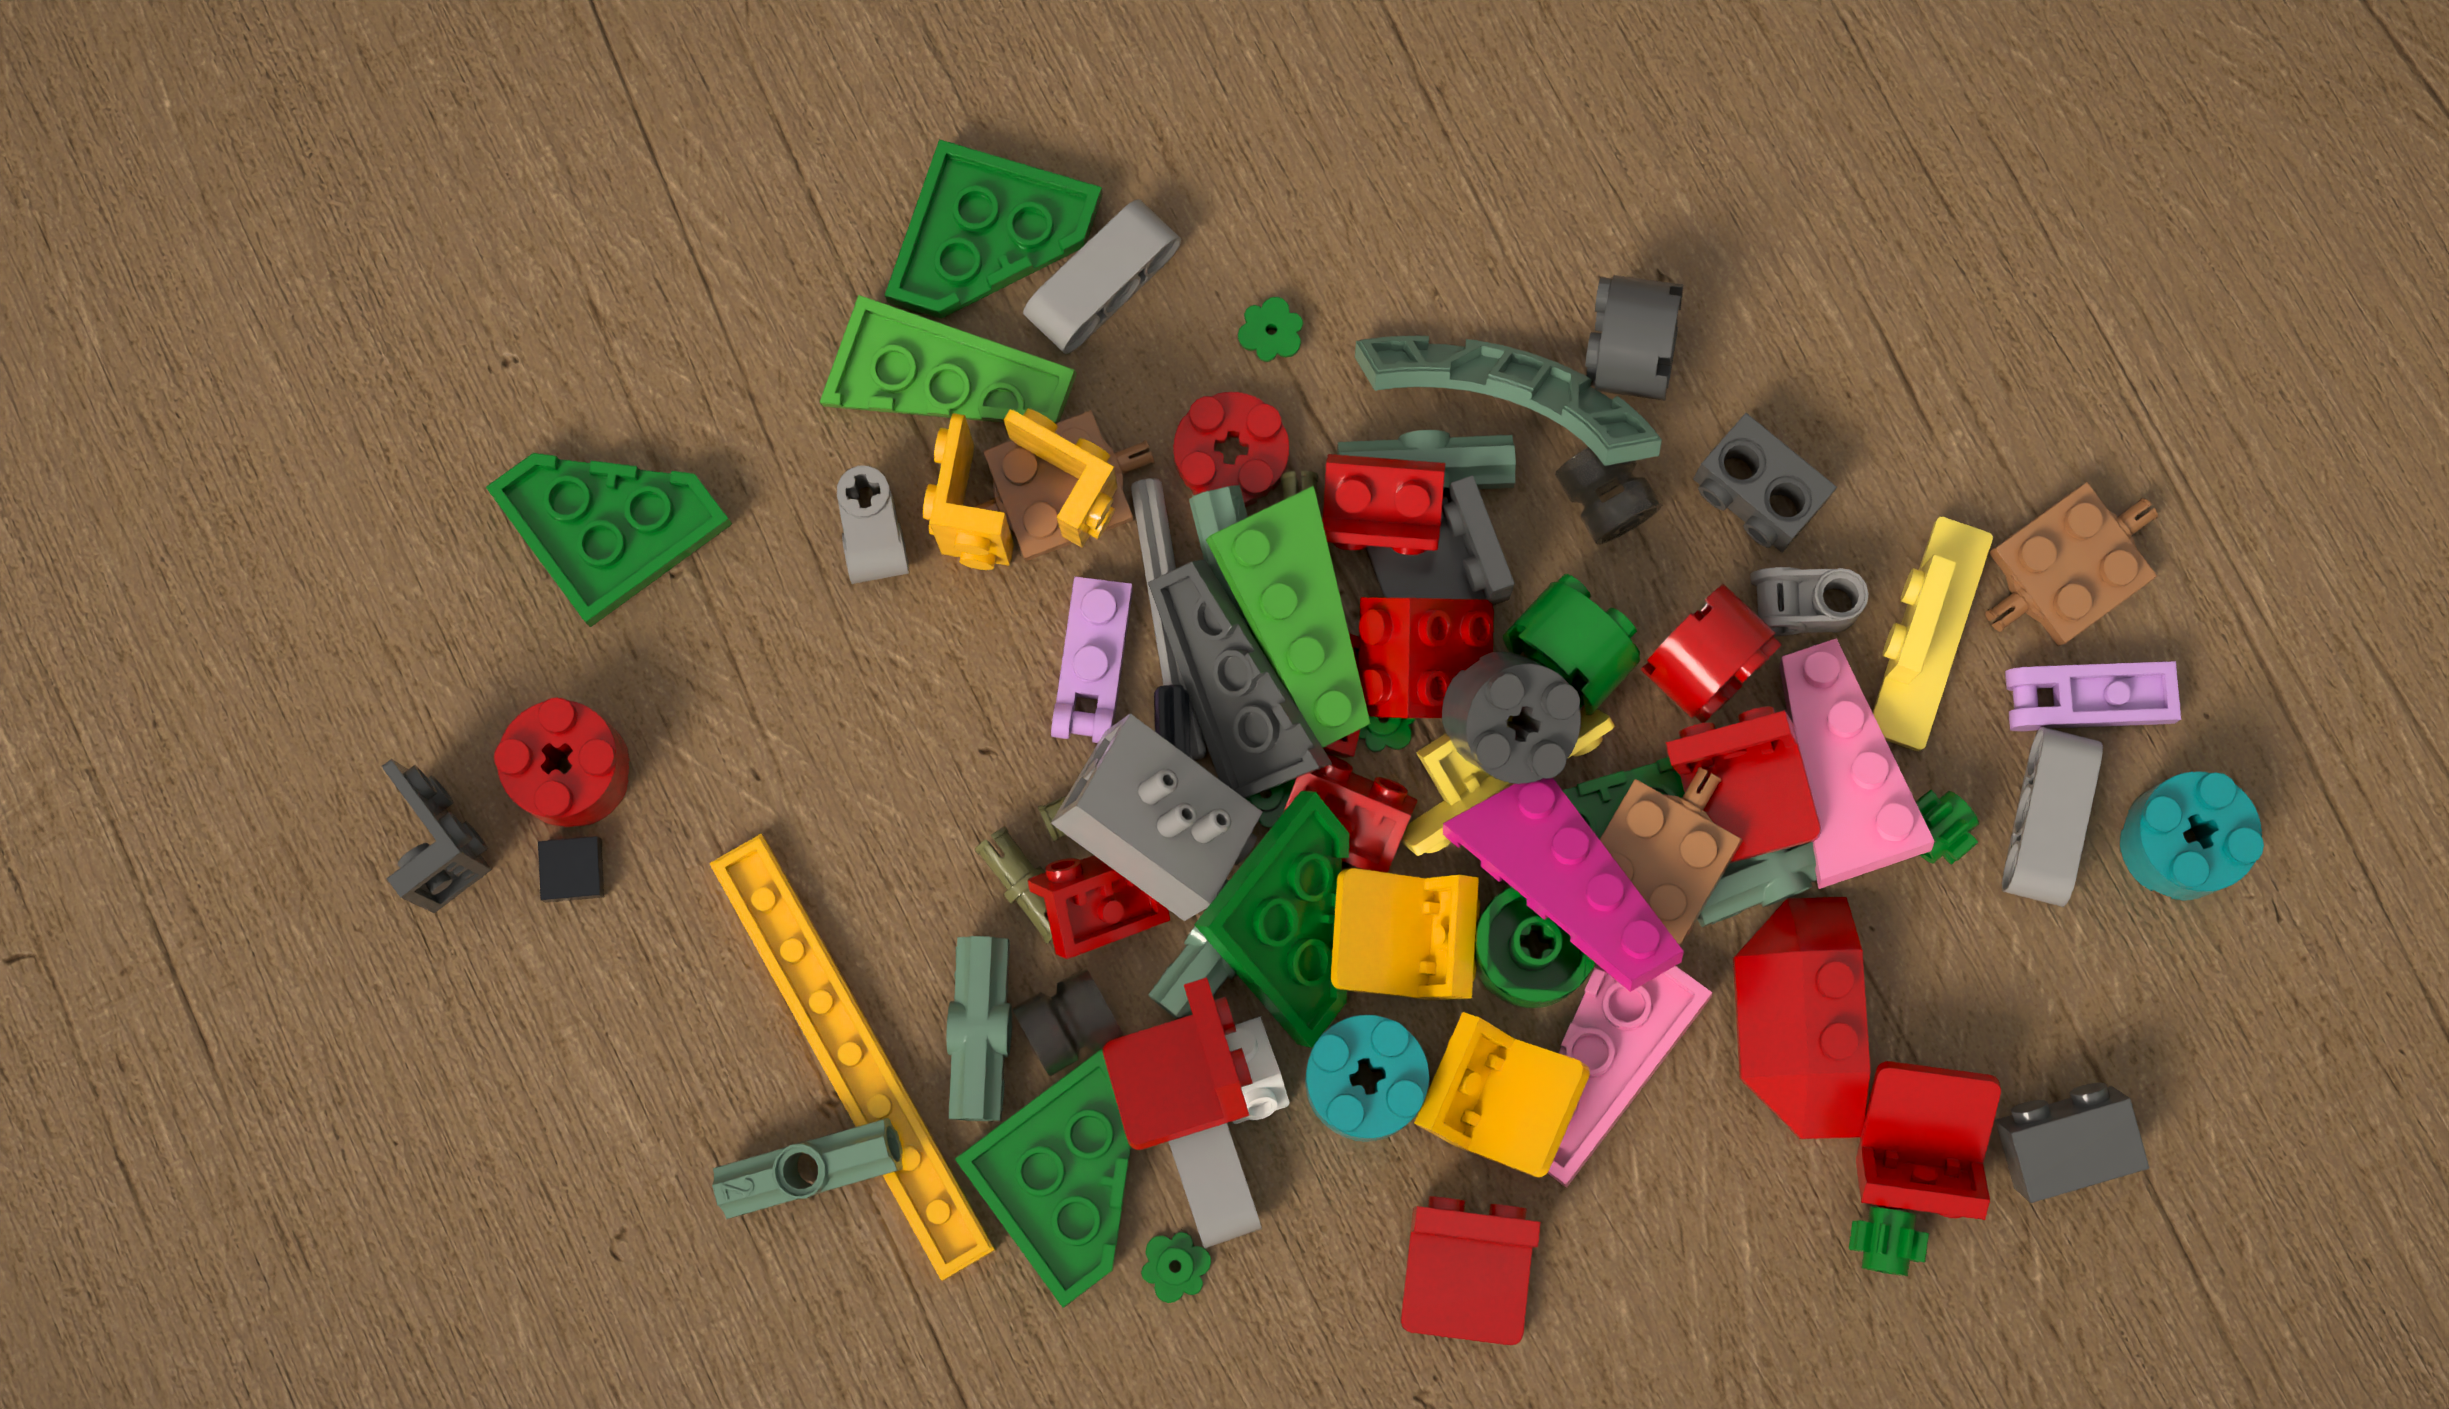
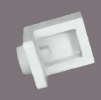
(1268, 1088)

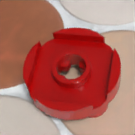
(1238, 416)

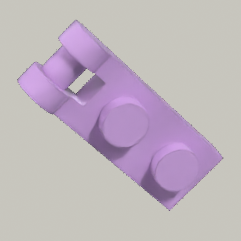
(1092, 657)
(2095, 695)

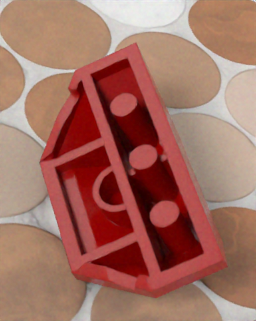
(1805, 1018)

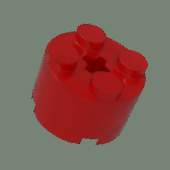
(1708, 652)
(530, 769)

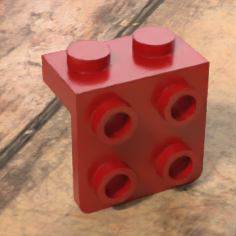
(1416, 649)
(1762, 776)
(1179, 1073)
(1927, 1140)
(1468, 1272)

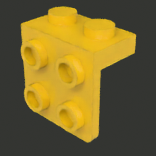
(1090, 502)
(962, 531)
(1405, 934)
(1502, 1097)

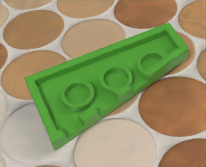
(931, 369)
(1293, 605)

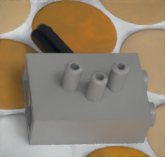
(1158, 810)

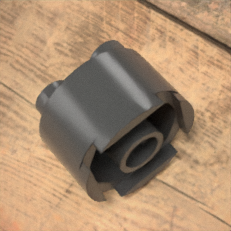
(1636, 337)
(1542, 724)

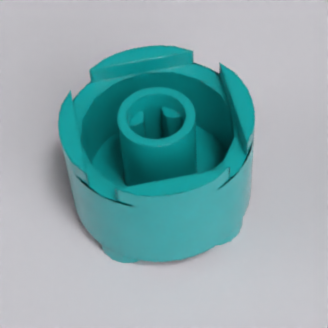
(2223, 824)
(1387, 1049)

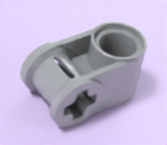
(871, 534)
(1802, 599)

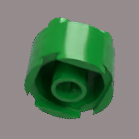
(1576, 640)
(1507, 966)

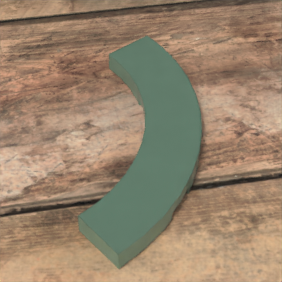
(1556, 391)

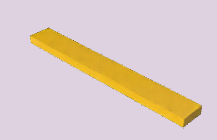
(851, 1052)

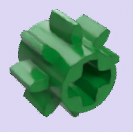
(1950, 825)
(1888, 1241)

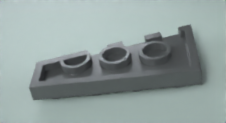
(1237, 696)

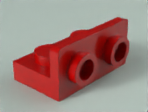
(1383, 503)
(1368, 809)
(1092, 905)

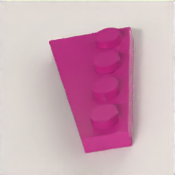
(1566, 873)

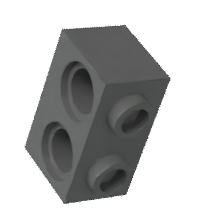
(1774, 472)

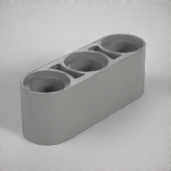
(1102, 276)
(2052, 816)
(1215, 1185)

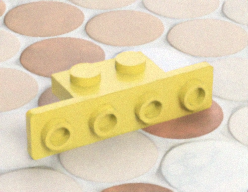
(1930, 631)
(1466, 785)

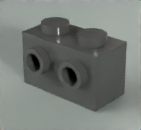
(2071, 1142)

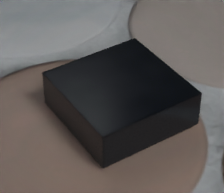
(571, 869)

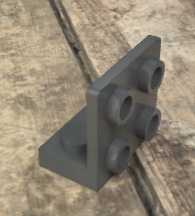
(1463, 567)
(451, 864)

